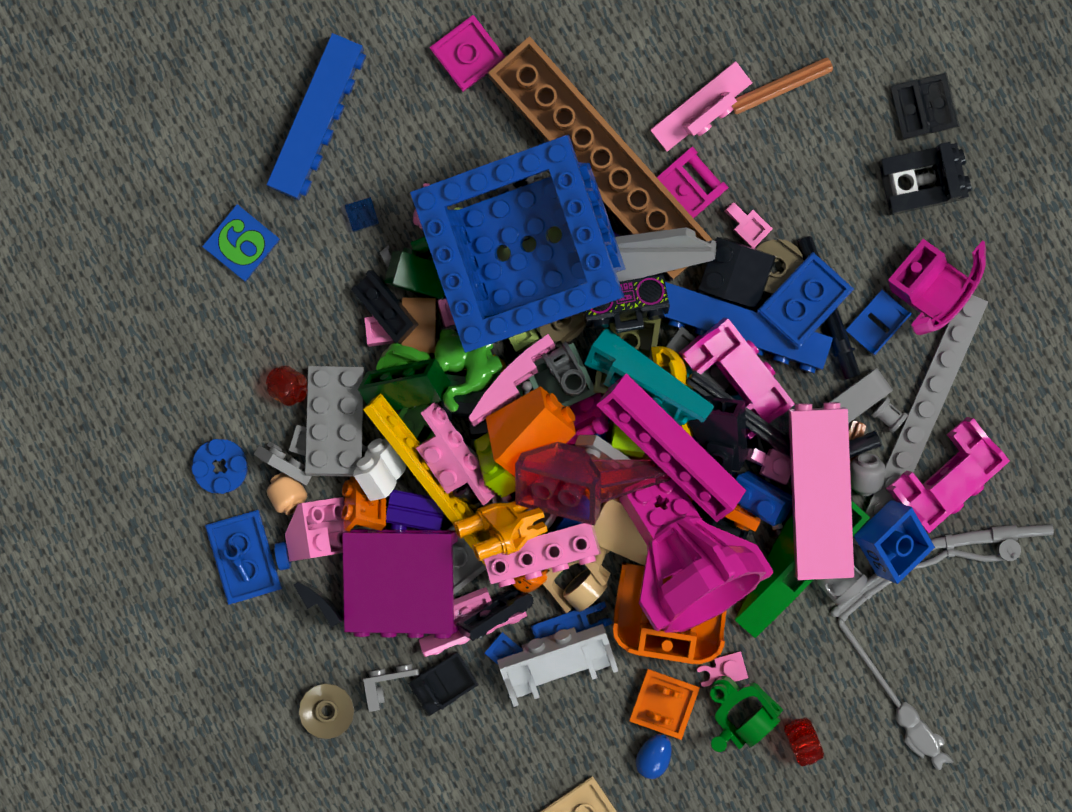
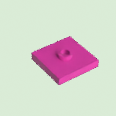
(467, 53)

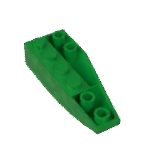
(782, 587)

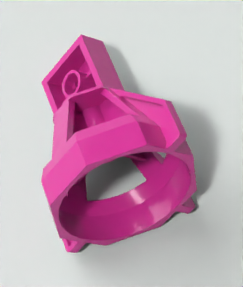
(705, 563)

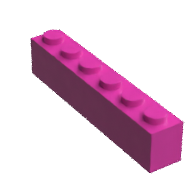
(671, 447)

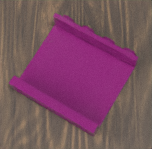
(399, 582)

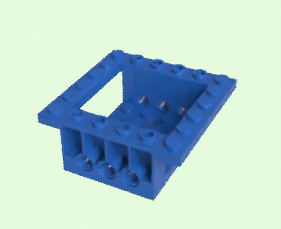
(533, 288)

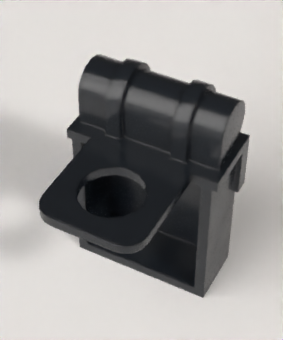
(443, 684)

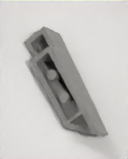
(662, 252)

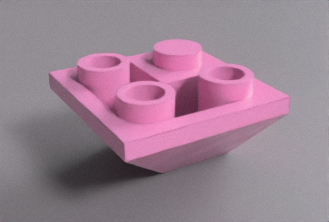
(316, 529)

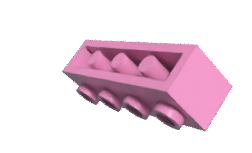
(545, 552)

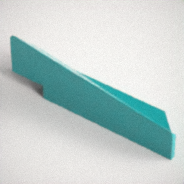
(617, 357)

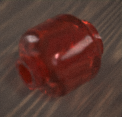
(286, 385)

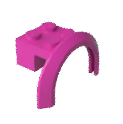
(935, 285)

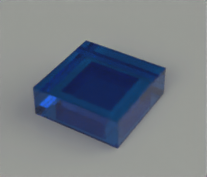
(362, 214)

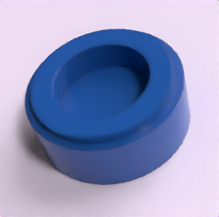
(282, 556)

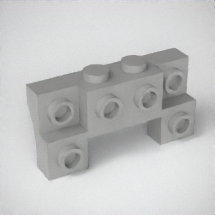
(554, 658)

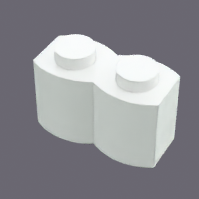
(379, 469)

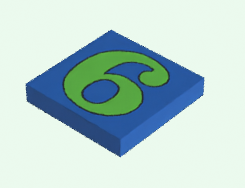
(241, 243)

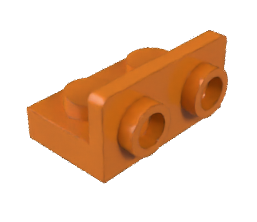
(360, 510)

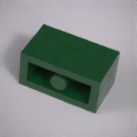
(414, 274)

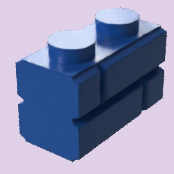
(764, 499)

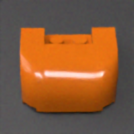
(637, 635)

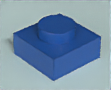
(502, 648)

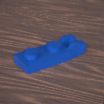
(568, 621)

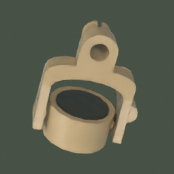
(583, 588)

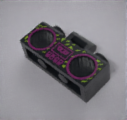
(641, 299)

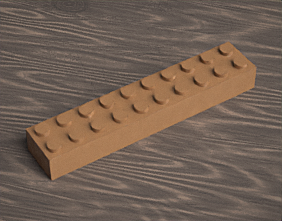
(559, 109)

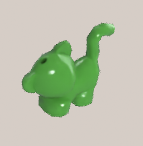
(480, 365)

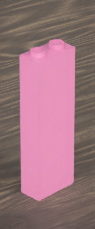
(821, 491)

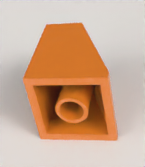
(527, 425)

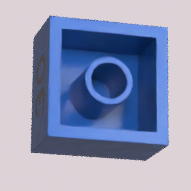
(894, 541)

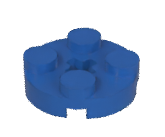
(235, 463)

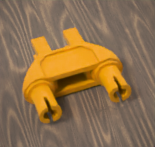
(506, 525)

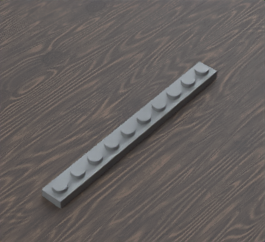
(929, 399)

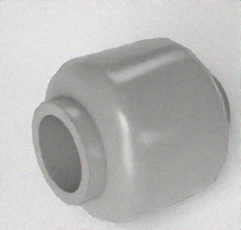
(867, 474)

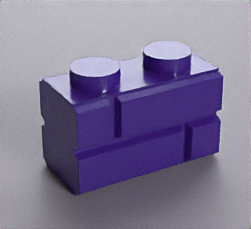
(413, 511)

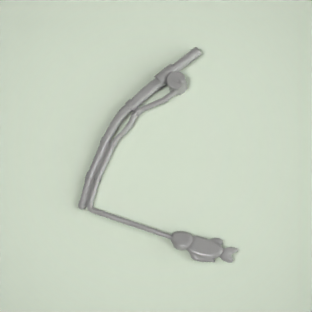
(918, 734)

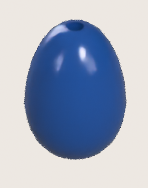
(654, 756)

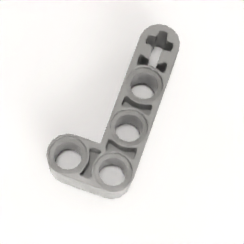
(864, 394)

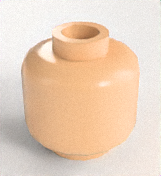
(285, 493)

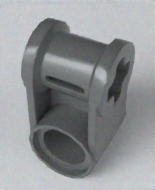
(565, 368)

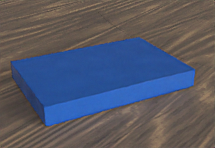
(805, 300)
(249, 534)

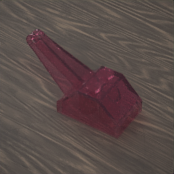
(573, 486)

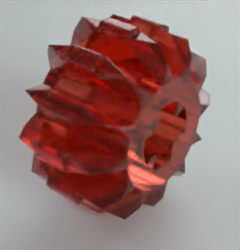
(803, 741)

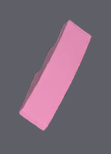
(503, 389)

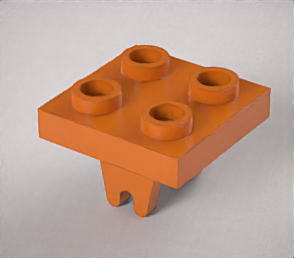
(664, 704)

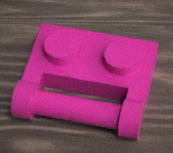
(686, 189)
(589, 418)

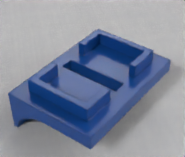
(887, 312)

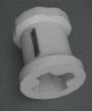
(889, 415)

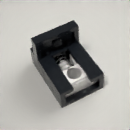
(948, 174)

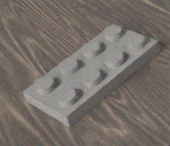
(333, 420)

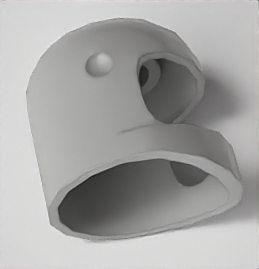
(843, 589)

